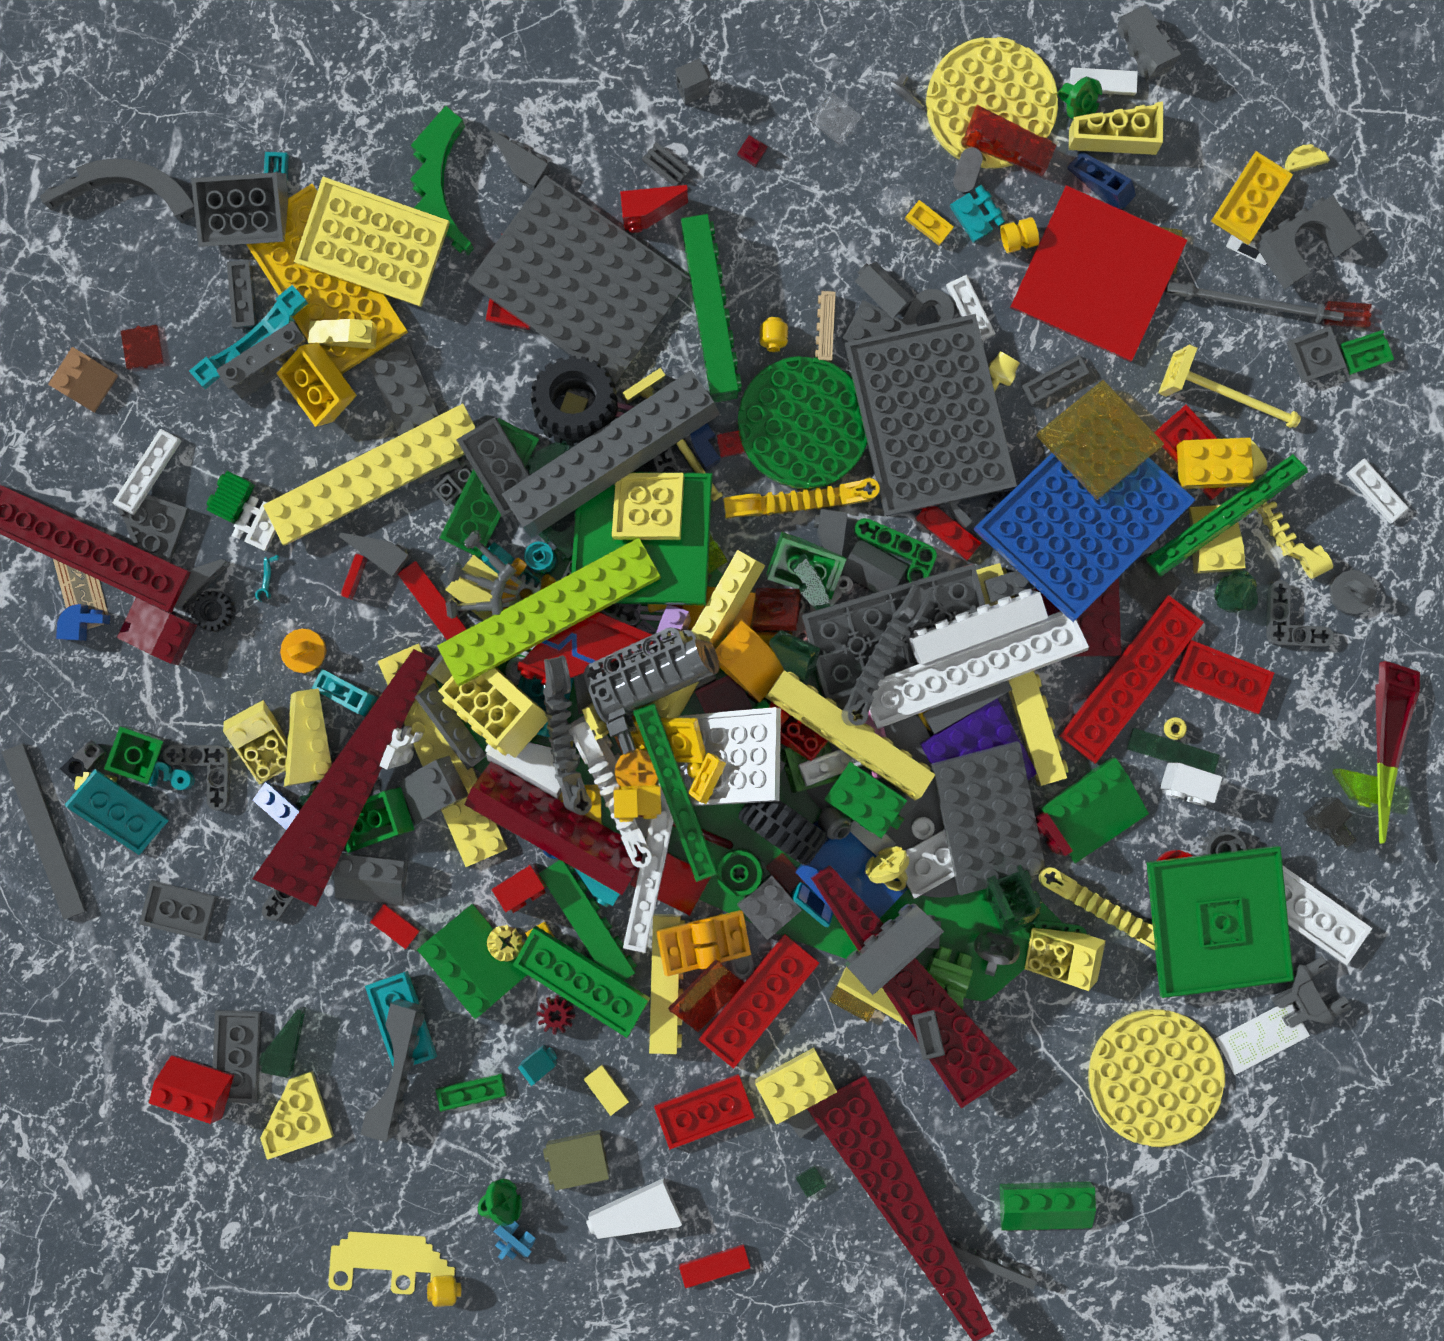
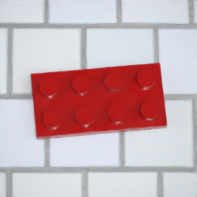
(1185, 426)
(1223, 677)
(704, 1111)

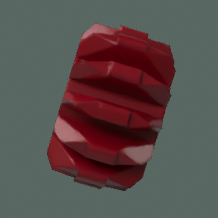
(559, 1022)

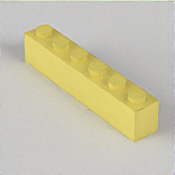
(664, 991)

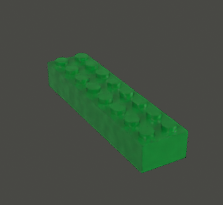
(709, 308)

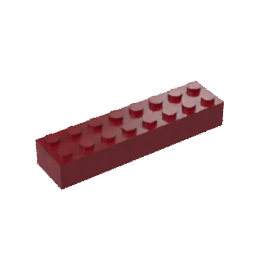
(552, 827)

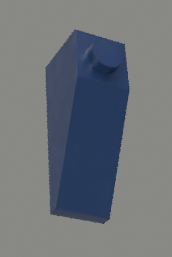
(1103, 180)

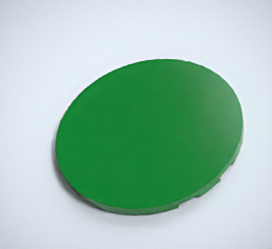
(802, 423)

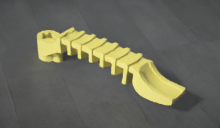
(1313, 561)

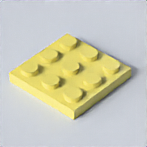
(648, 506)

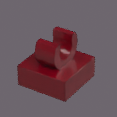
(752, 151)

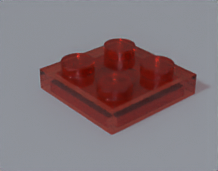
(776, 609)

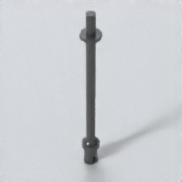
(1190, 291)

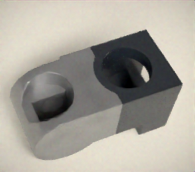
(83, 760)

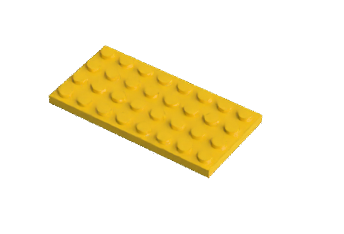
(326, 295)

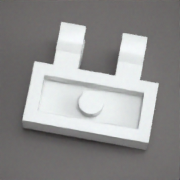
(400, 750)

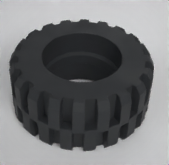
(569, 375)
(784, 829)

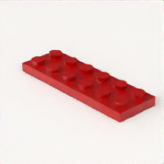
(758, 1001)

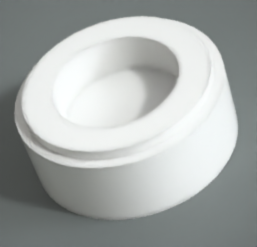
(922, 828)

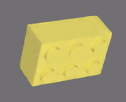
(795, 1086)

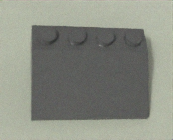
(240, 208)
(893, 947)

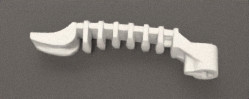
(604, 778)

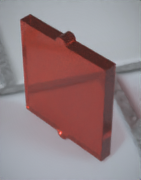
(142, 346)

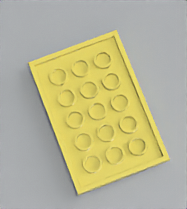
(371, 241)

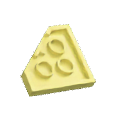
(297, 1118)

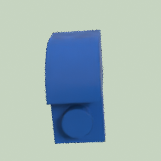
(74, 620)

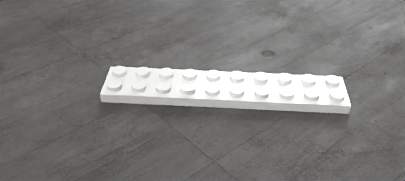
(975, 668)

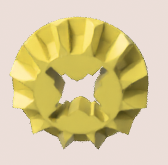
(494, 943)

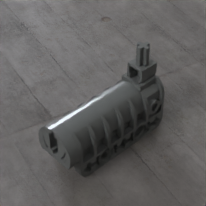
(646, 677)

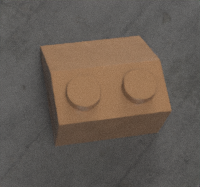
(83, 379)

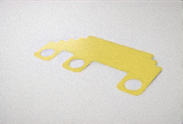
(386, 1252)

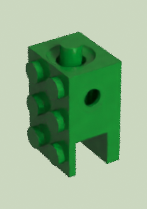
(866, 801)

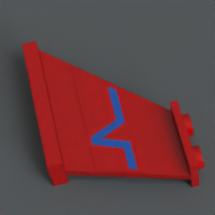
(581, 645)

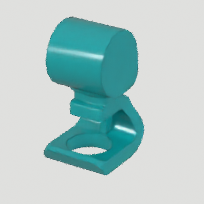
(179, 778)

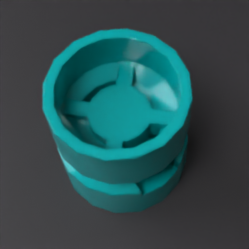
(541, 558)

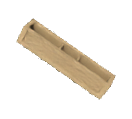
(826, 326)

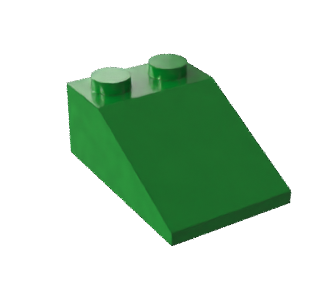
(790, 548)
(381, 819)

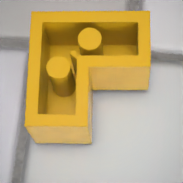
(635, 801)

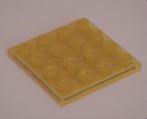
(1100, 439)

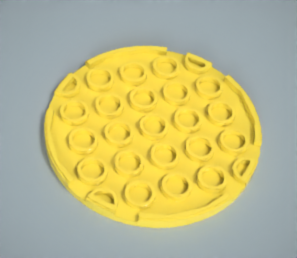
(996, 77)
(1156, 1077)

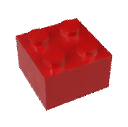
(519, 888)

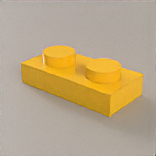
(929, 223)

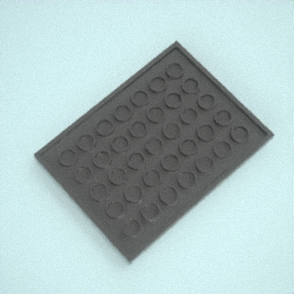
(579, 279)
(930, 415)

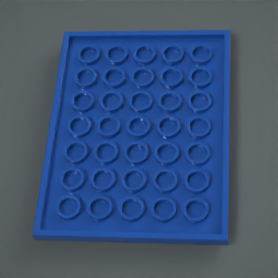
(1080, 544)

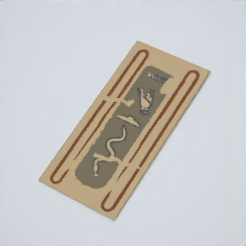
(80, 589)

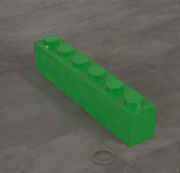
(587, 921)

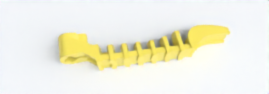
(1100, 907)

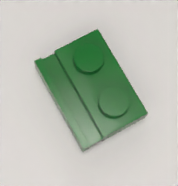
(1366, 352)

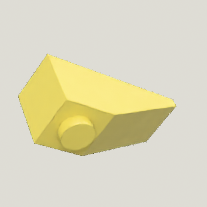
(343, 333)

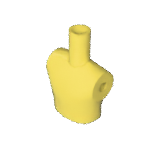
(1003, 370)

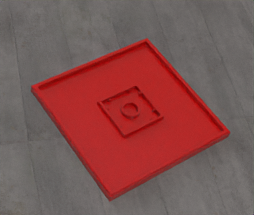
(1098, 273)

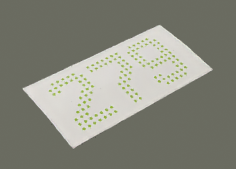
(1260, 1038)

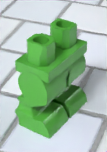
(951, 976)

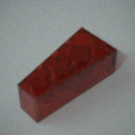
(1008, 141)

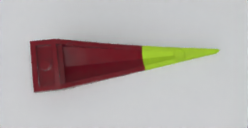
(1395, 705)

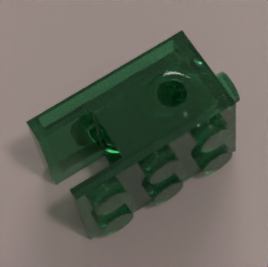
(1013, 901)

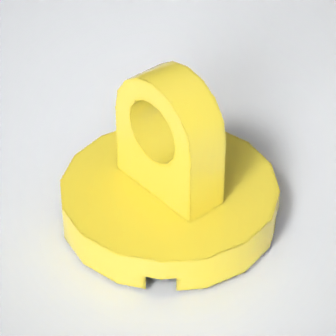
(887, 866)

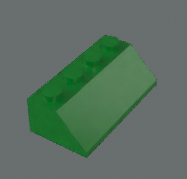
(1047, 1205)

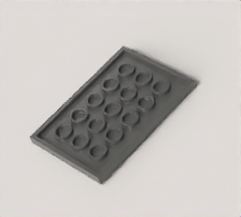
(988, 815)

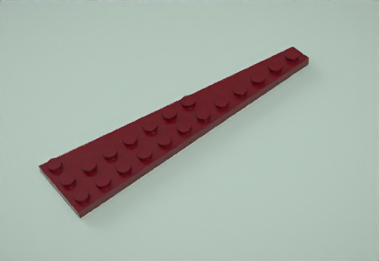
(316, 837)
(970, 1058)
(874, 1155)

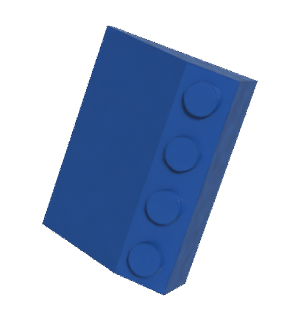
(849, 860)

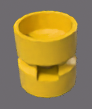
(1019, 235)

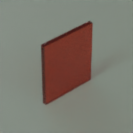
(706, 995)

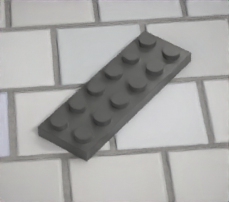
(407, 397)

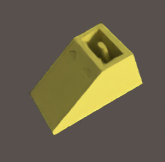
(258, 741)
(1065, 956)

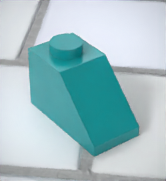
(538, 1064)

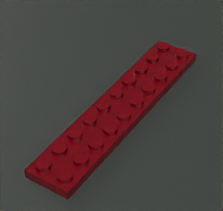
(90, 550)

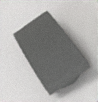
(452, 485)
(961, 515)

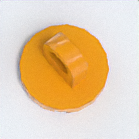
(303, 650)
(635, 769)

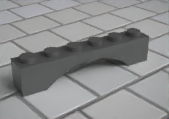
(403, 1025)

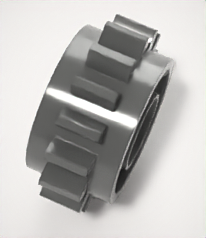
(1215, 840)

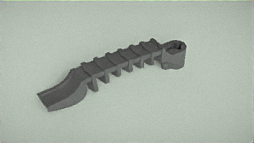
(904, 618)
(557, 684)

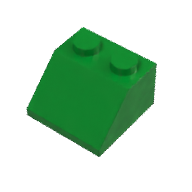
(134, 754)

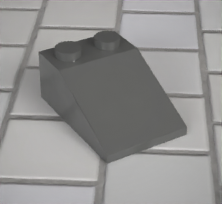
(432, 789)

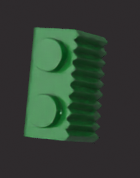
(230, 496)

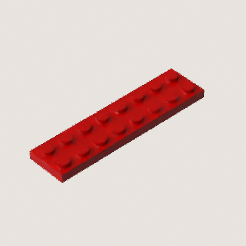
(1131, 679)

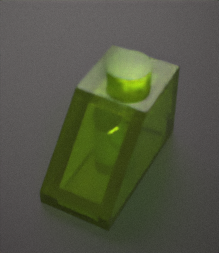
(1358, 786)

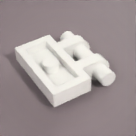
(261, 531)

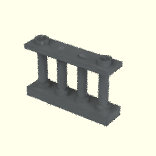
(262, 361)

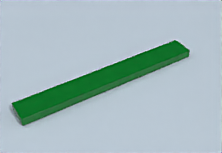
(1227, 515)
(675, 792)

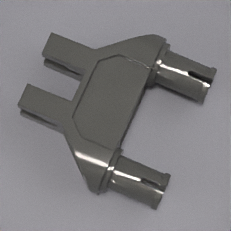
(1306, 997)

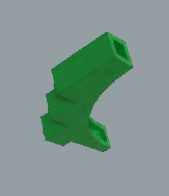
(434, 148)

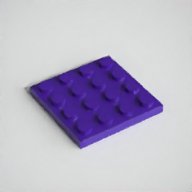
(973, 733)

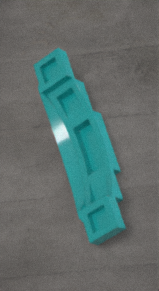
(281, 314)

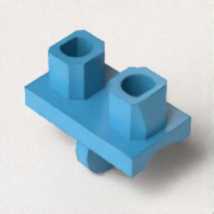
(522, 1246)

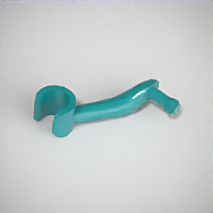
(266, 578)

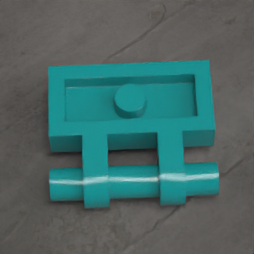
(972, 218)

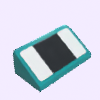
(812, 904)

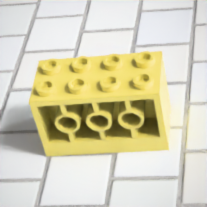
(496, 710)

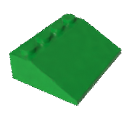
(1095, 808)
(465, 964)

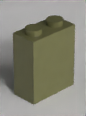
(576, 1160)

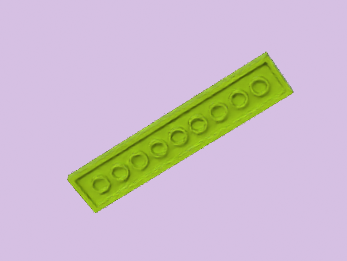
(548, 612)

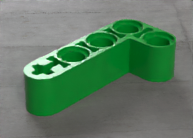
(894, 549)

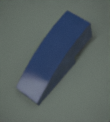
(701, 443)

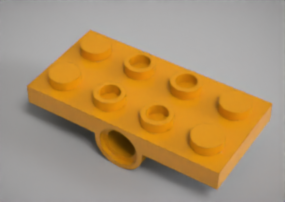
(703, 941)

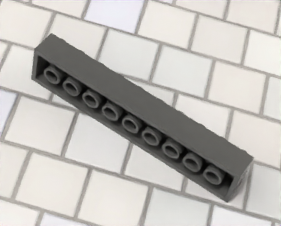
(611, 453)

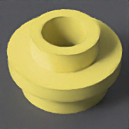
(1182, 728)

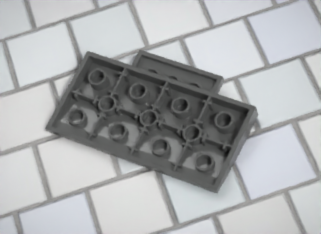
(854, 627)

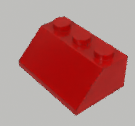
(192, 1089)

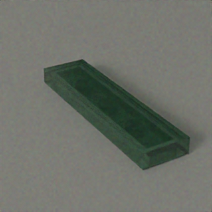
(1171, 751)

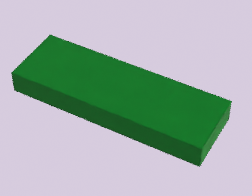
(471, 1092)

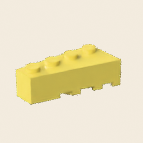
(1120, 131)
(307, 740)

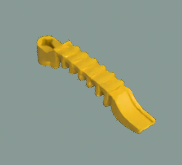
(797, 501)

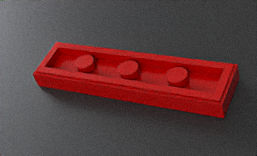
(430, 600)

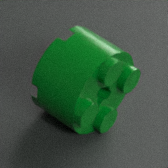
(739, 885)

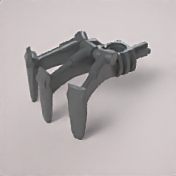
(497, 587)

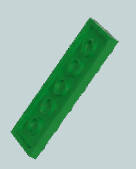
(474, 506)
(581, 981)

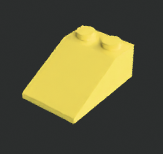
(1222, 553)

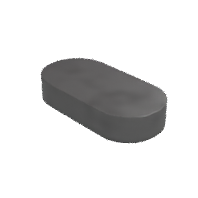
(967, 169)

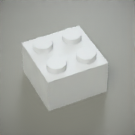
(1189, 782)

